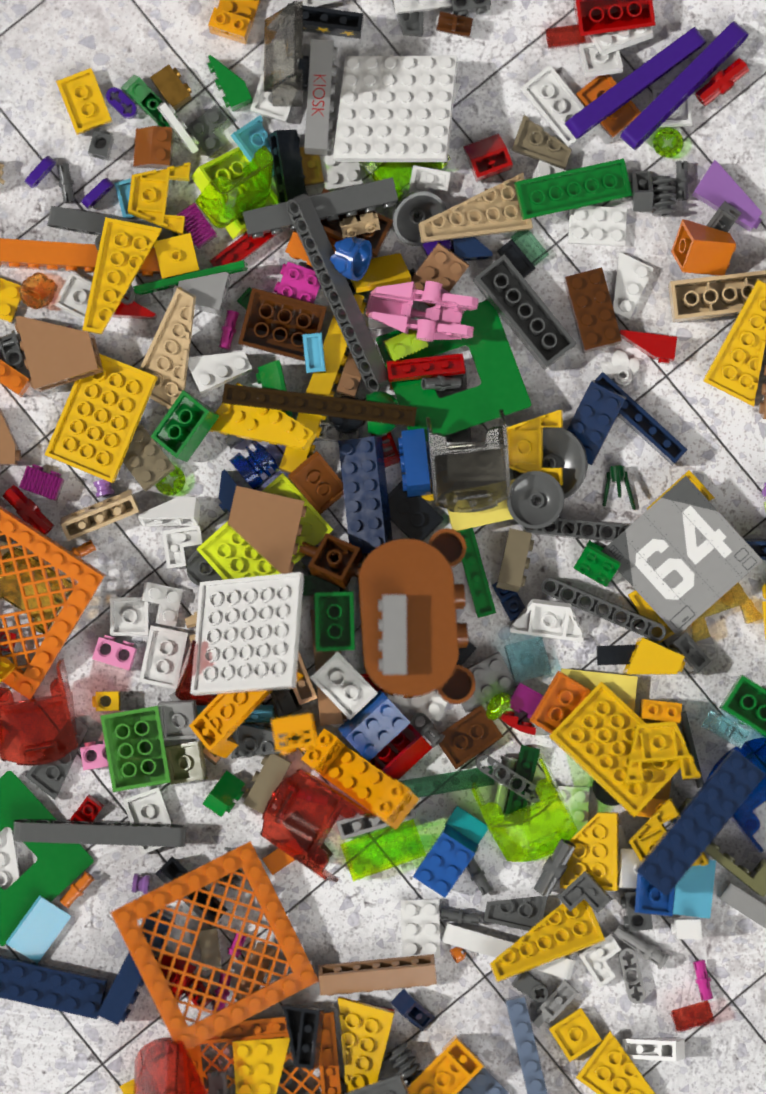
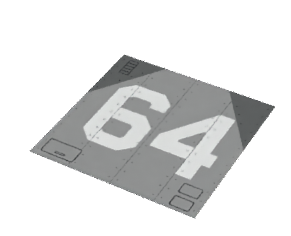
(682, 555)

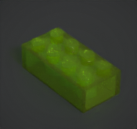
(382, 850)

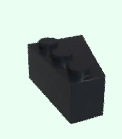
(305, 1034)

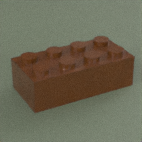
(376, 238)
(592, 310)

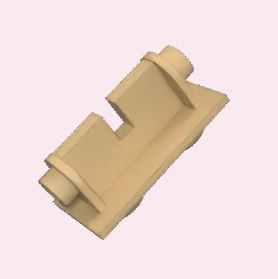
(368, 224)

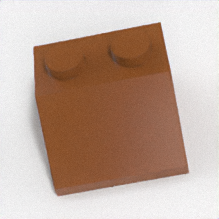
(153, 147)

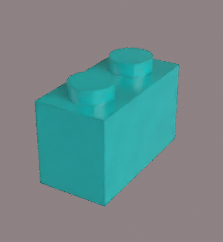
(467, 824)

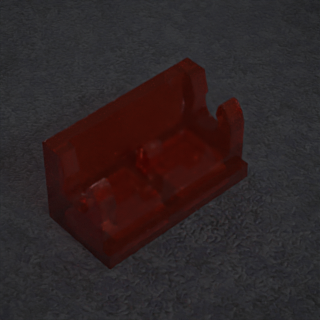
(692, 1016)

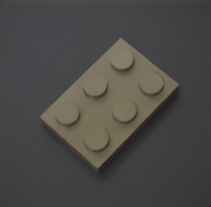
(146, 459)

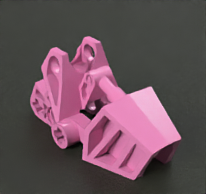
(442, 322)

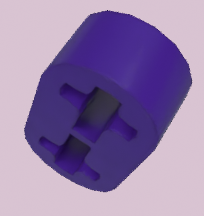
(118, 105)
(40, 172)
(97, 193)

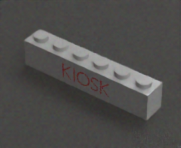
(319, 97)

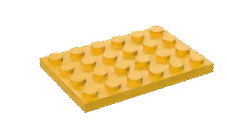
(101, 419)
(600, 742)

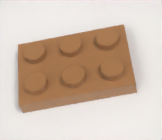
(440, 267)

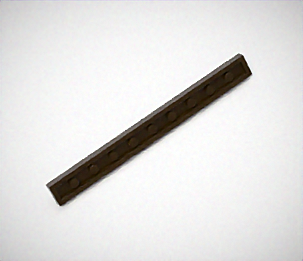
(319, 405)

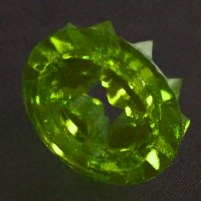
(668, 133)
(178, 483)
(498, 705)

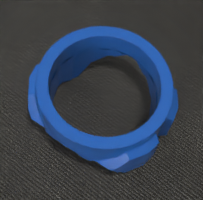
(352, 257)

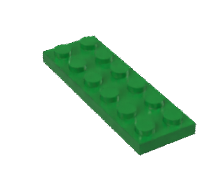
(573, 189)

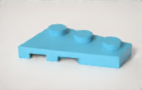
(251, 138)

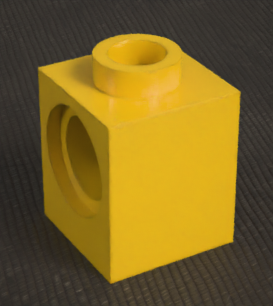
(115, 701)

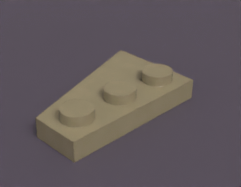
(539, 145)

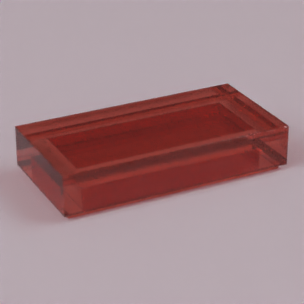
(564, 36)

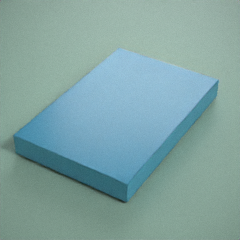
(695, 891)
(38, 929)

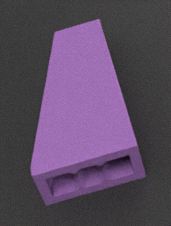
(720, 187)

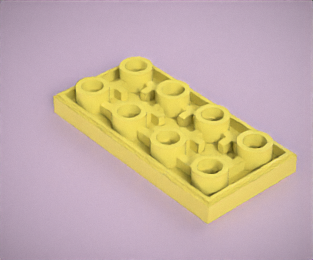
(469, 520)
(621, 685)

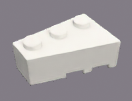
(218, 369)

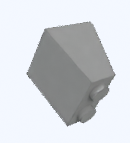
(209, 291)

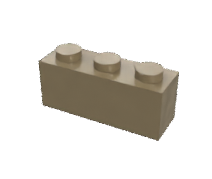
(515, 560)
(266, 782)

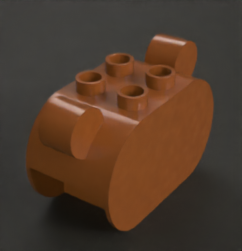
(433, 635)

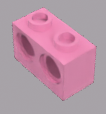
(113, 657)
(100, 761)

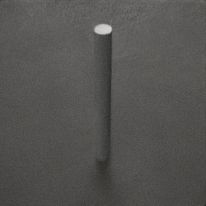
(690, 745)

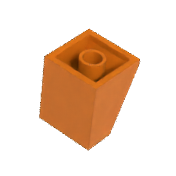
(702, 249)

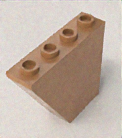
(56, 353)
(268, 525)

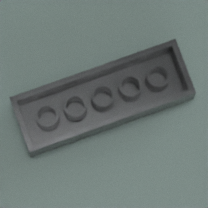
(524, 312)

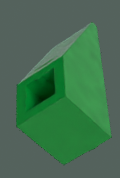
(234, 87)
(145, 99)

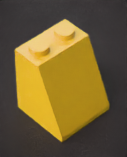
(653, 659)

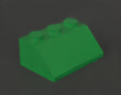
(272, 378)
(185, 426)

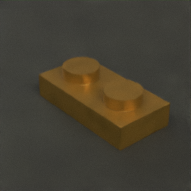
(311, 168)

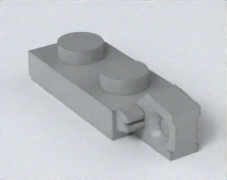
(555, 1003)

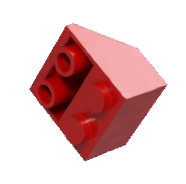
(488, 157)

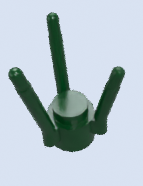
(617, 474)

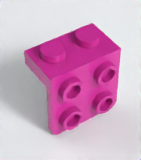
(298, 282)

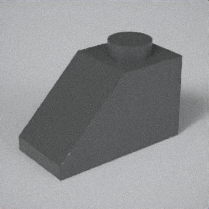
(642, 191)

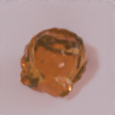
(37, 291)

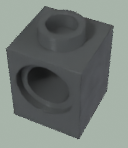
(101, 153)

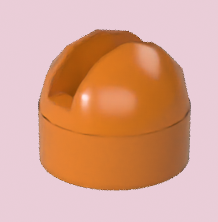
(457, 955)

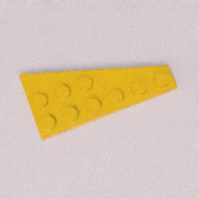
(741, 354)
(552, 938)
(363, 1041)
(259, 1064)

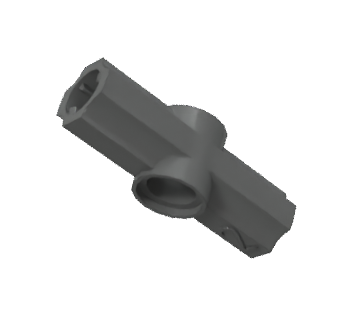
(554, 867)

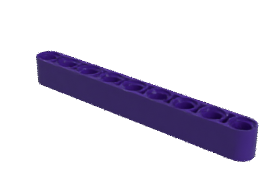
(635, 83)
(684, 85)

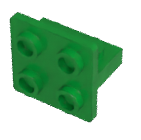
(597, 564)

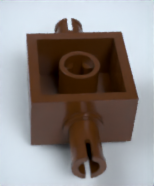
(333, 560)

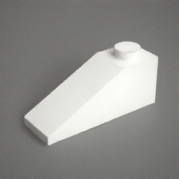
(176, 512)
(655, 1048)

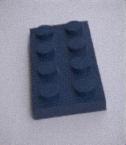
(596, 417)

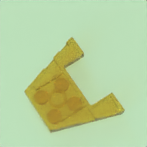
(729, 600)

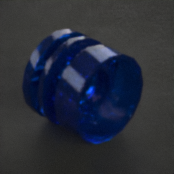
(255, 465)

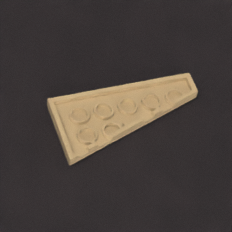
(483, 214)
(170, 349)

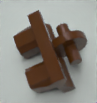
(454, 24)

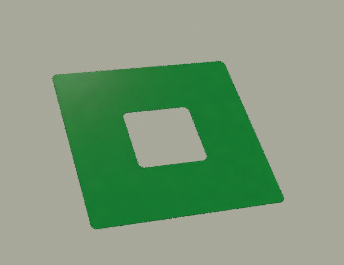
(499, 375)
(55, 865)

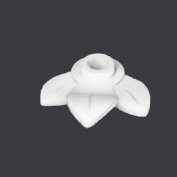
(621, 365)

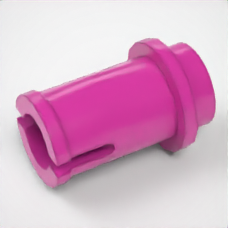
(242, 940)

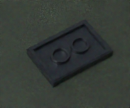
(412, 514)

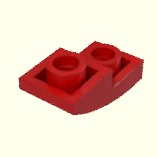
(512, 720)
(88, 810)

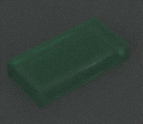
(530, 246)

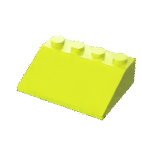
(230, 166)

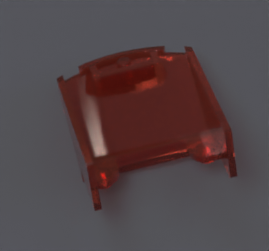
(38, 728)
(302, 817)
(166, 1069)

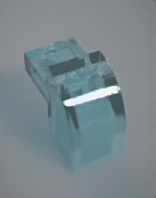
(725, 729)

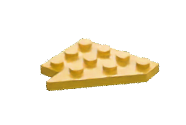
(595, 852)

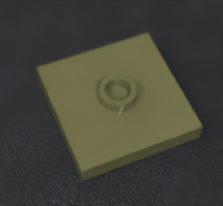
(186, 762)

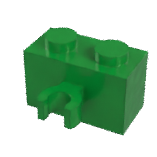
(224, 793)

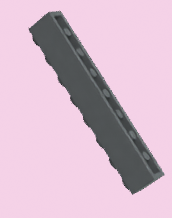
(327, 205)

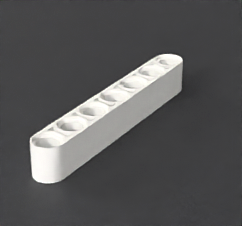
(494, 946)

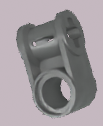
(10, 346)
(528, 984)

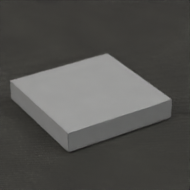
(176, 718)

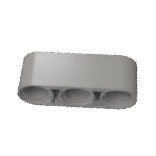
(745, 904)

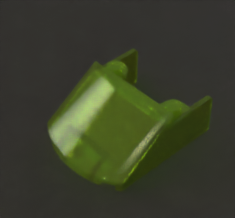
(533, 829)

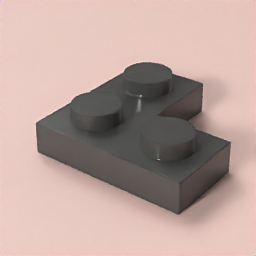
(204, 128)
(585, 888)

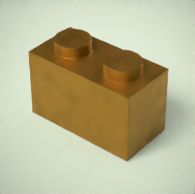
(171, 87)

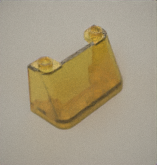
(11, 591)

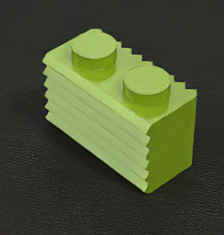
(404, 344)

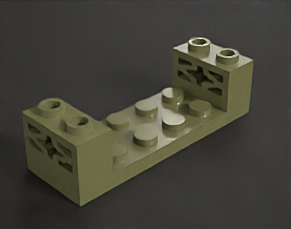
(754, 880)

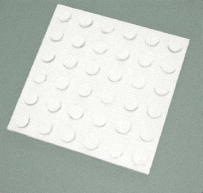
(395, 109)
(247, 634)

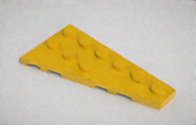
(118, 260)
(262, 425)
(612, 1070)

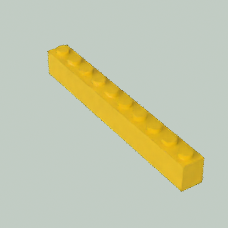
(321, 384)

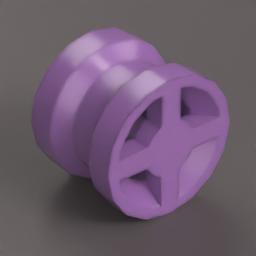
(103, 488)
(140, 883)

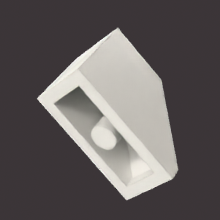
(687, 928)

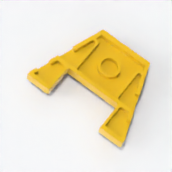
(150, 195)
(526, 444)
(656, 744)
(654, 828)

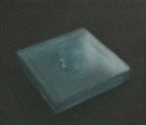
(527, 659)

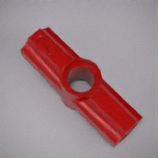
(722, 82)
(28, 510)

